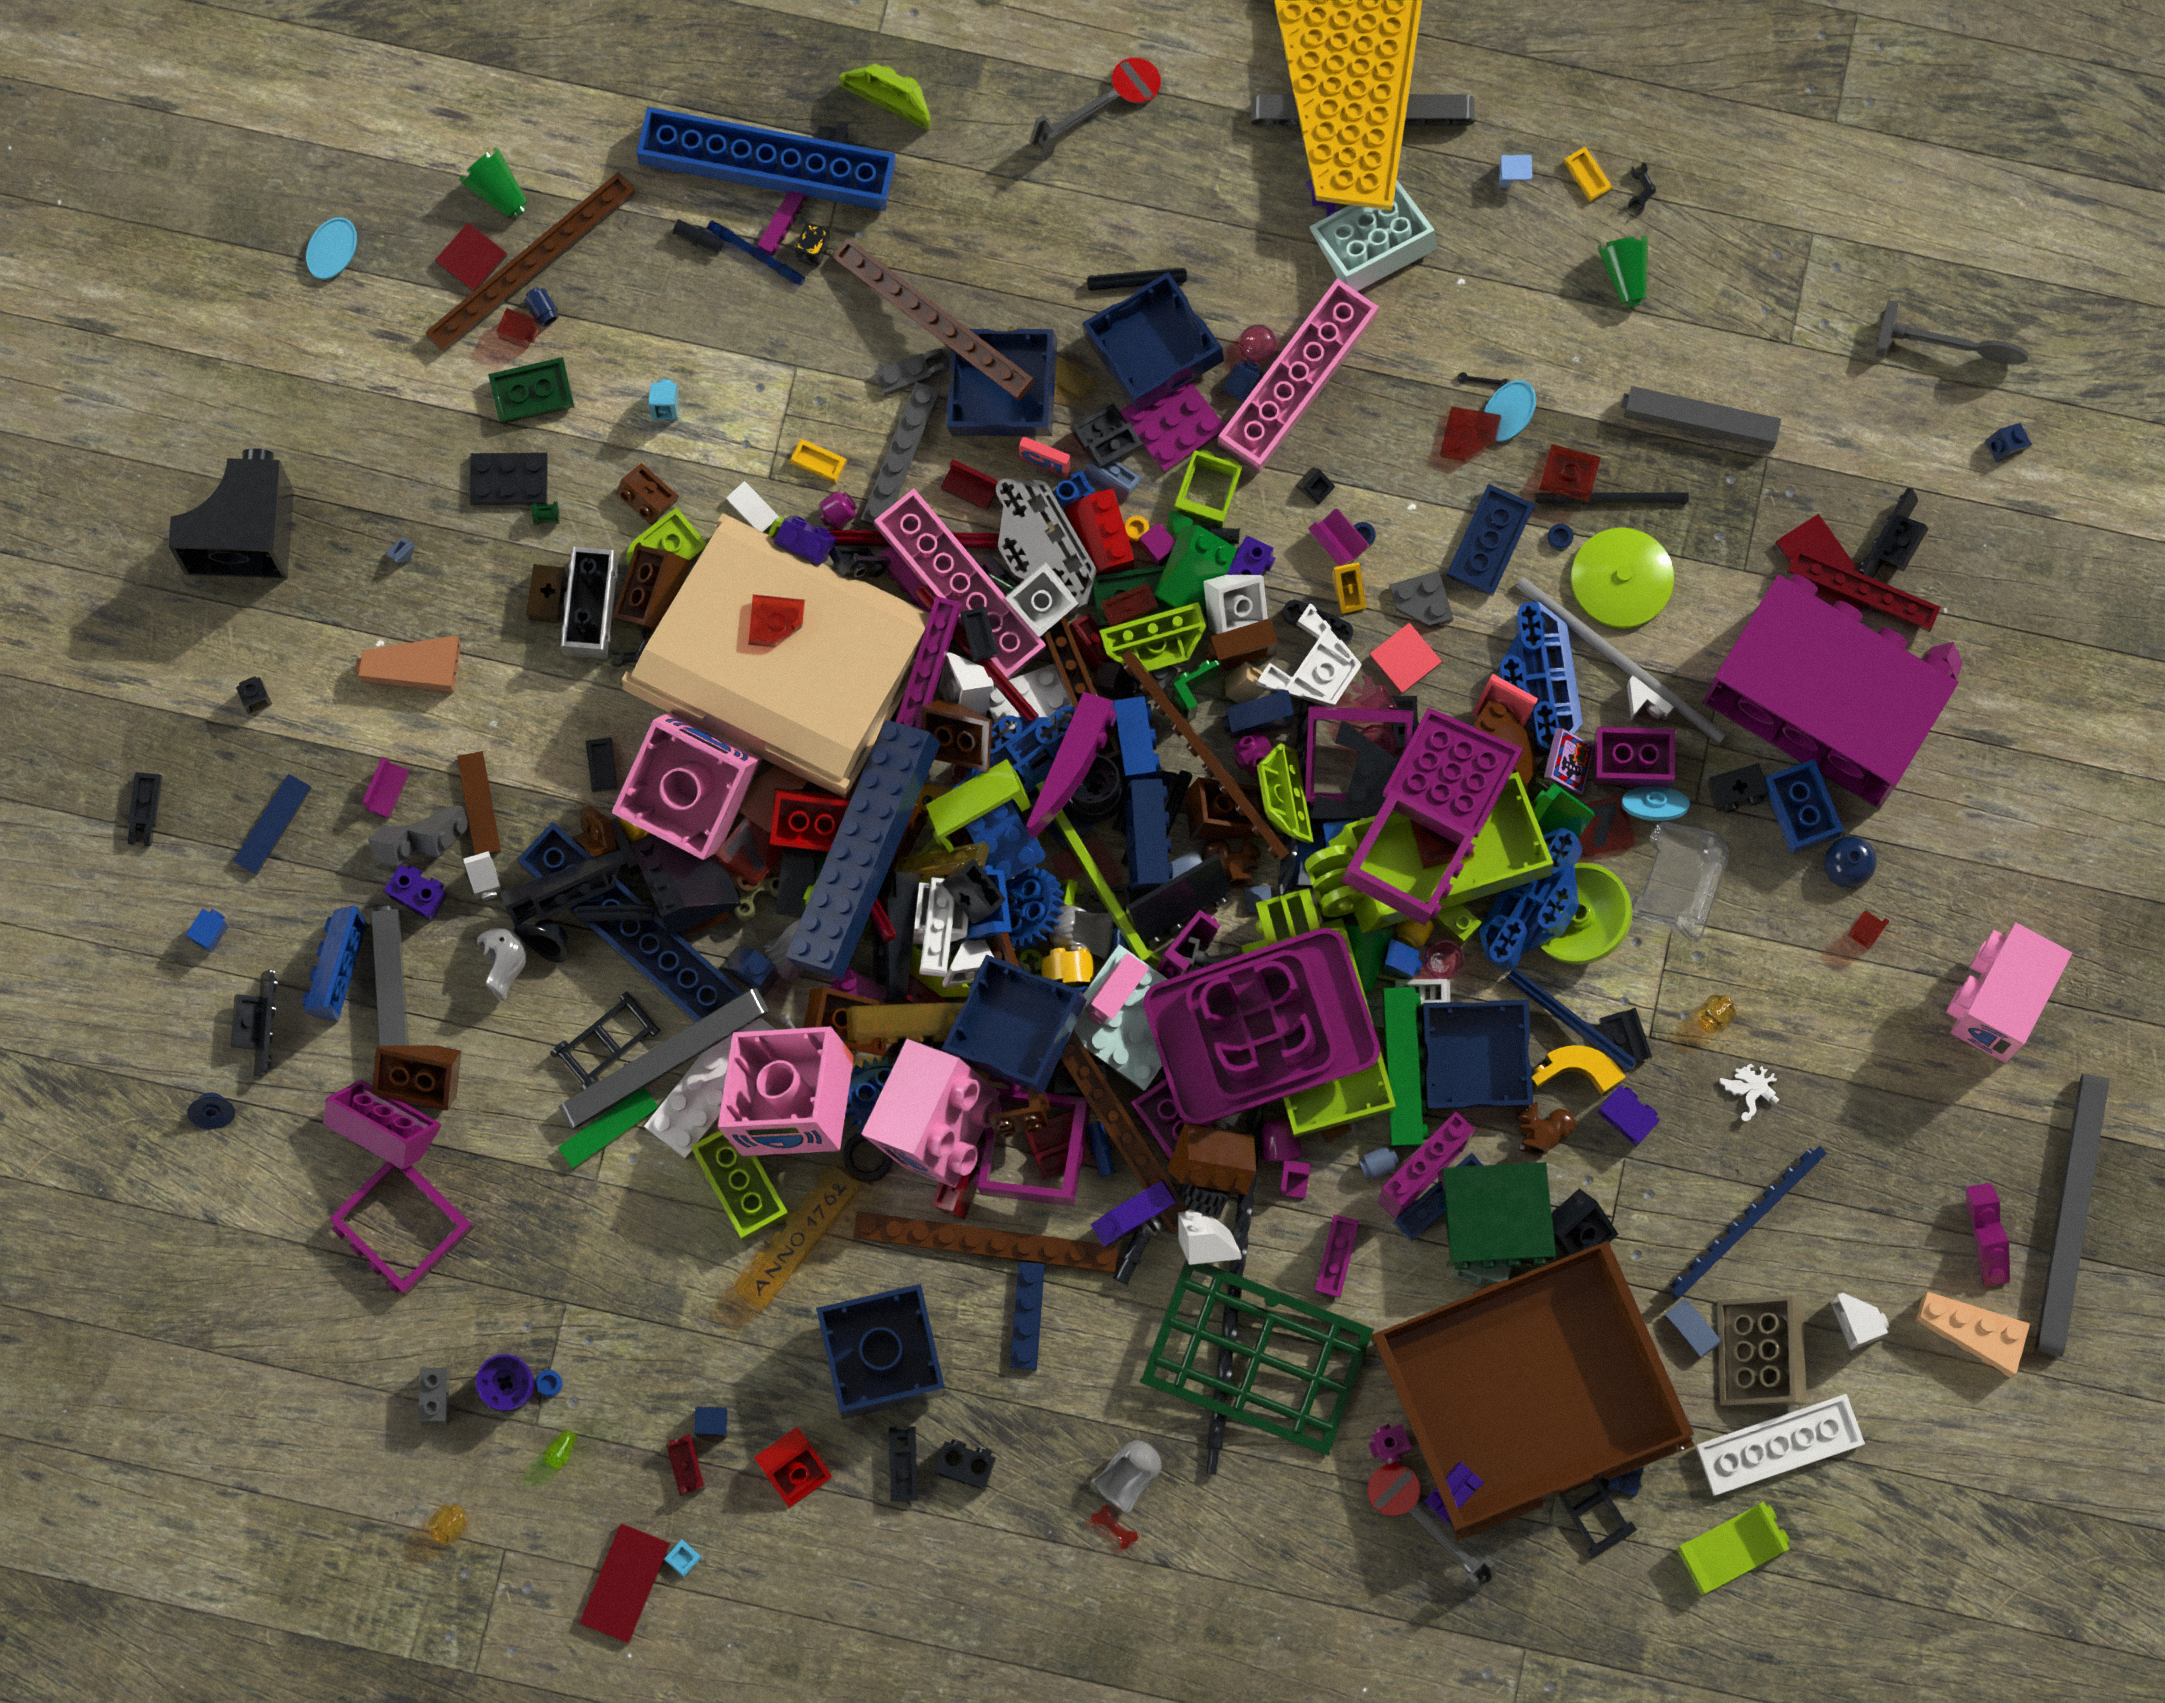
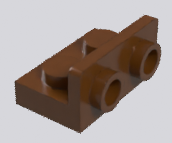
(646, 493)
(598, 833)

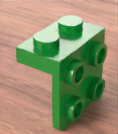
(1188, 682)
(1561, 810)

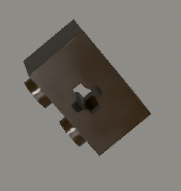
(542, 580)

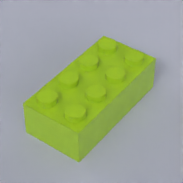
(740, 1186)

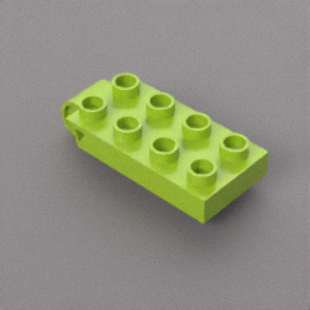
(1505, 856)
(1344, 1099)

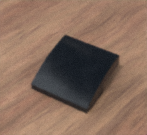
(1105, 435)

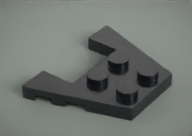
(1368, 781)

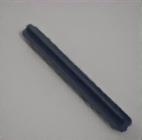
(1571, 1020)

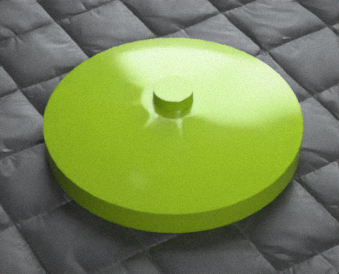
(1622, 578)
(1600, 920)

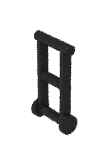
(564, 1048)
(1587, 1504)

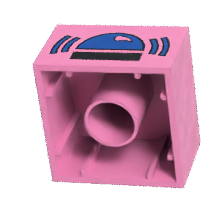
(686, 785)
(2010, 993)
(786, 1091)
(932, 1114)

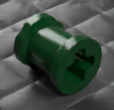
(545, 513)

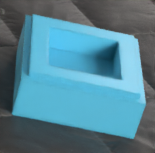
(683, 1558)

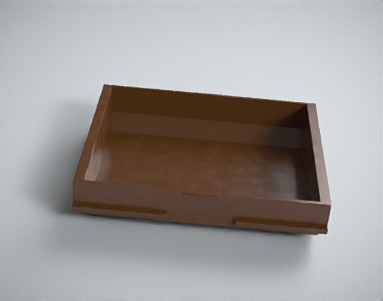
(1535, 1388)

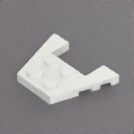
(1323, 672)

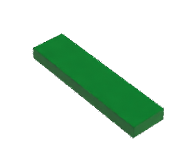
(608, 1128)

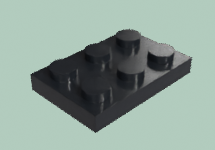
(508, 478)

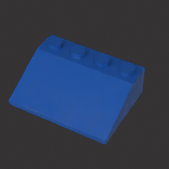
(336, 963)

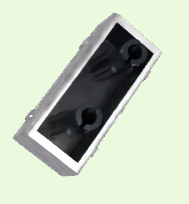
(589, 602)

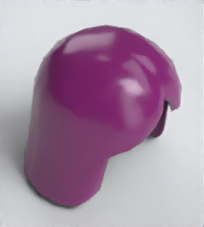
(1279, 1141)

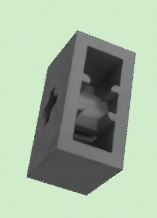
(434, 1396)

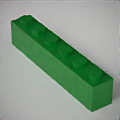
(1402, 1066)

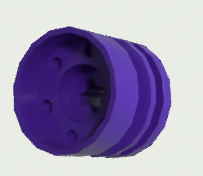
(503, 1367)

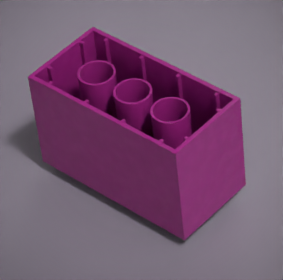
(1831, 689)

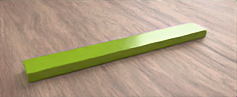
(1099, 883)

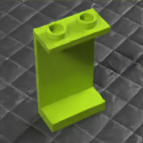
(974, 800)
(1733, 1548)

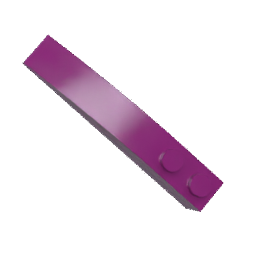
(1074, 758)

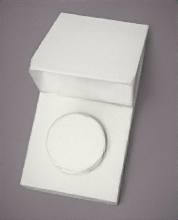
(1642, 695)

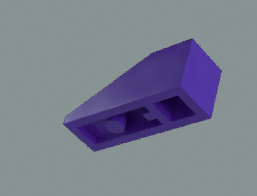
(1133, 1214)

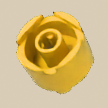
(1070, 967)

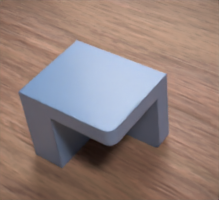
(1514, 169)

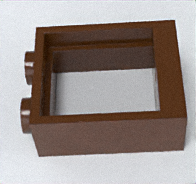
(1243, 644)

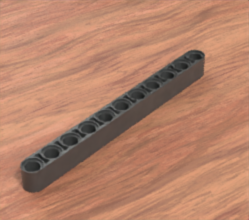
(2072, 1215)

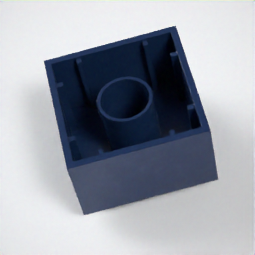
(881, 1351)

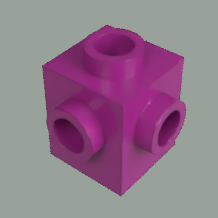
(1251, 752)
(1396, 1436)

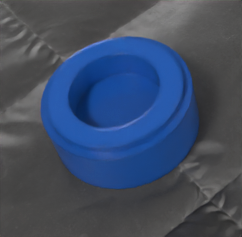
(549, 1383)

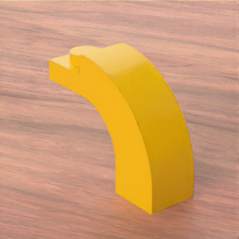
(1580, 1059)

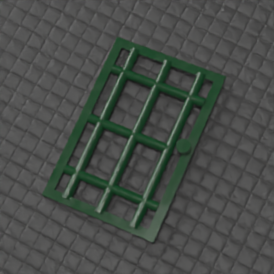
(1271, 1298)

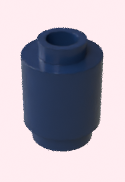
(541, 306)

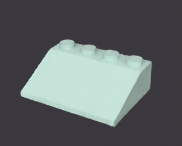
(1374, 242)

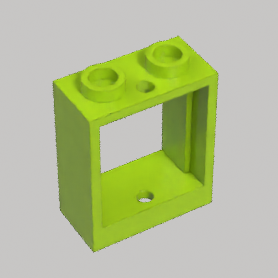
(1201, 512)

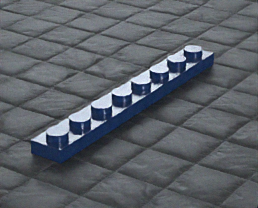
(1738, 1230)

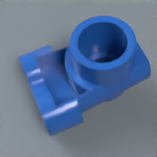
(1076, 488)

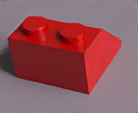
(793, 1467)

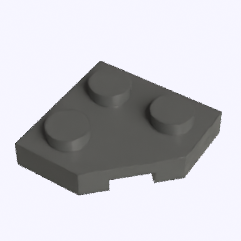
(1422, 599)

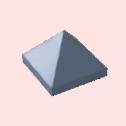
(401, 550)
(1254, 895)

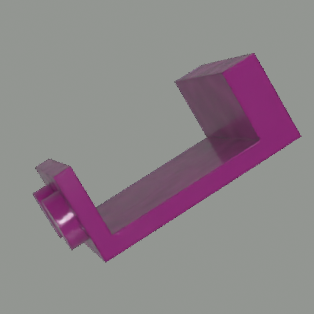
(1201, 927)

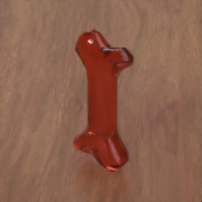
(1105, 1519)

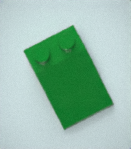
(1194, 559)

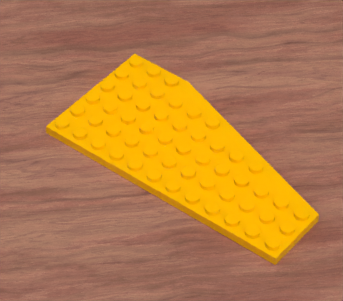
(1351, 91)

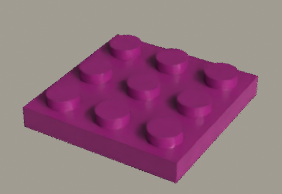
(1174, 426)

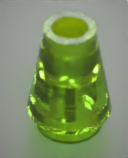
(560, 1450)

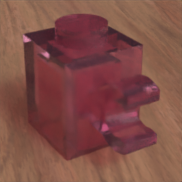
(1372, 697)

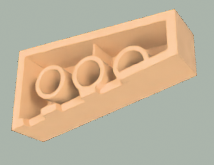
(1983, 1333)

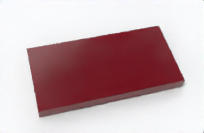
(1818, 539)
(624, 1583)

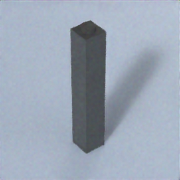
(1701, 417)
(389, 976)

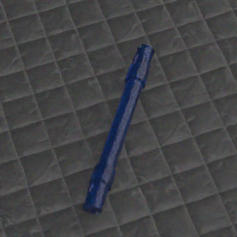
(782, 269)

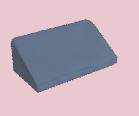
(1113, 476)

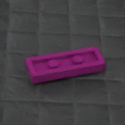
(1336, 1256)

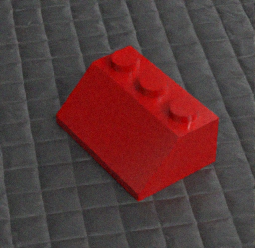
(1102, 532)
(806, 818)

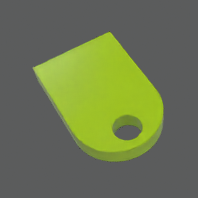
(671, 534)

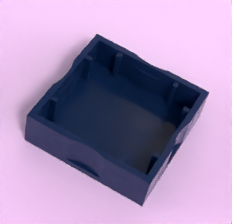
(1153, 342)
(984, 408)
(1014, 1024)
(1477, 1054)

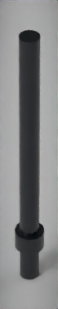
(1617, 497)

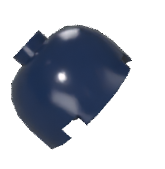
(1850, 862)

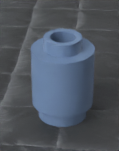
(1378, 1162)

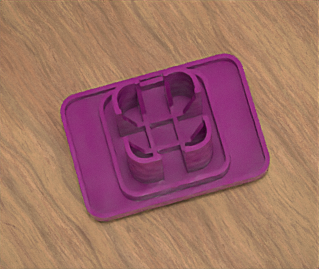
(1261, 1026)

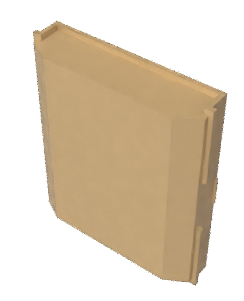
(799, 704)

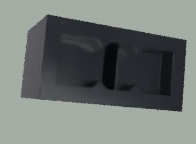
(962, 1472)

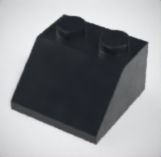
(1581, 1224)

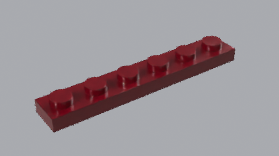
(1864, 589)

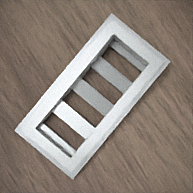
(1433, 983)

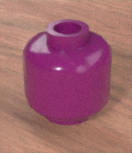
(837, 509)

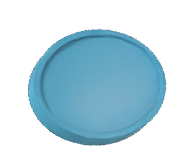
(331, 248)
(1516, 406)
(1655, 803)

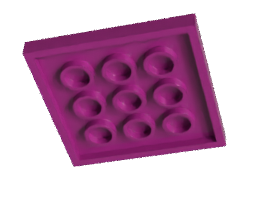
(1454, 770)

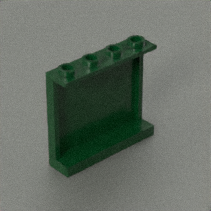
(1498, 1215)

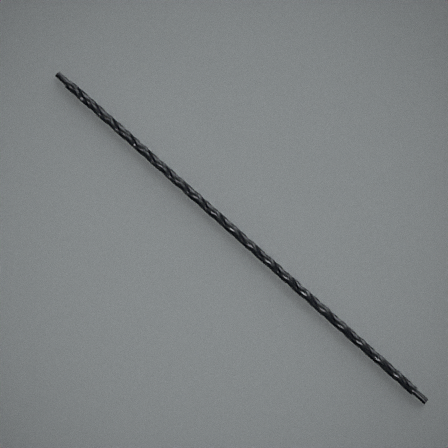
(1255, 1125)

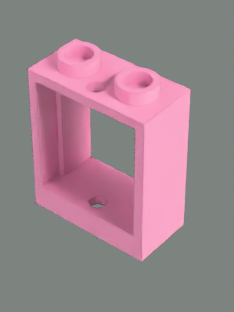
(1115, 989)

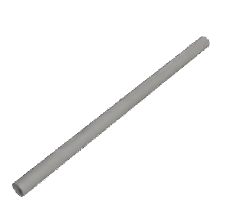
(1621, 660)

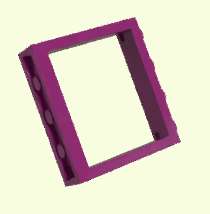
(1353, 714)
(1391, 895)
(1423, 1166)
(1031, 1193)
(463, 1228)

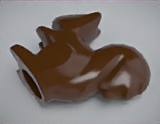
(1235, 864)
(1543, 1134)

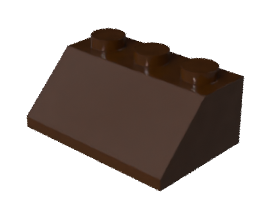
(650, 586)
(1214, 1158)

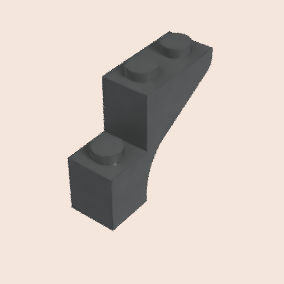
(426, 836)

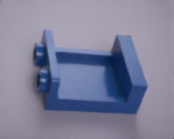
(999, 921)

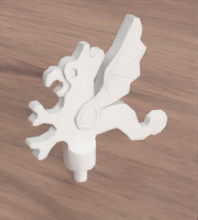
(1755, 1086)

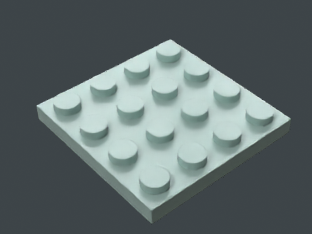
(1126, 1040)

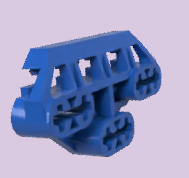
(1536, 674)
(1026, 747)
(1534, 916)

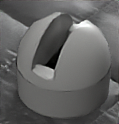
(1145, 1229)

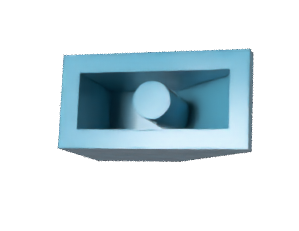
(664, 400)

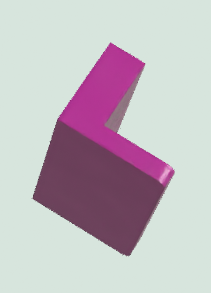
(1339, 538)
(385, 788)

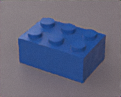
(1136, 739)
(1803, 806)
(1008, 839)

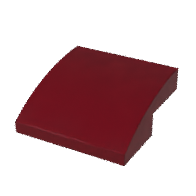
(1052, 1144)

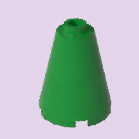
(496, 184)
(1627, 268)
(1369, 953)

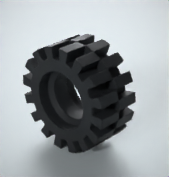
(1204, 1199)

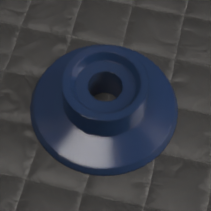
(211, 1111)

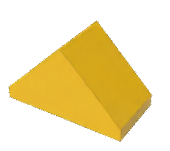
(1349, 587)

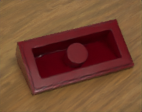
(1089, 641)

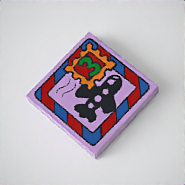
(1569, 761)

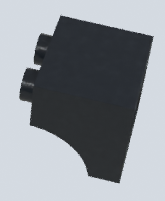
(241, 525)

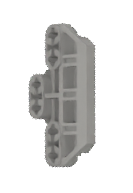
(1030, 538)

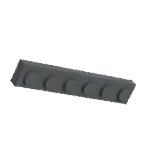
(901, 451)

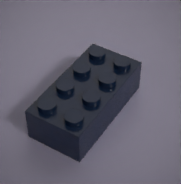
(1146, 834)

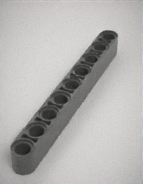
(1421, 110)
(664, 1059)

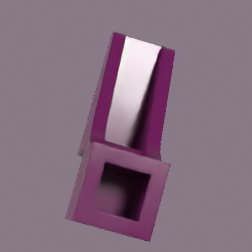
(1989, 1234)

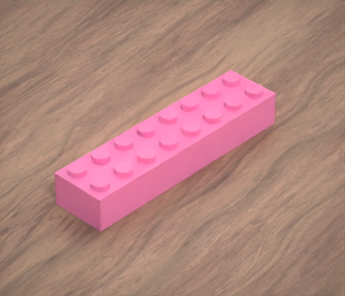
(1298, 376)
(954, 575)

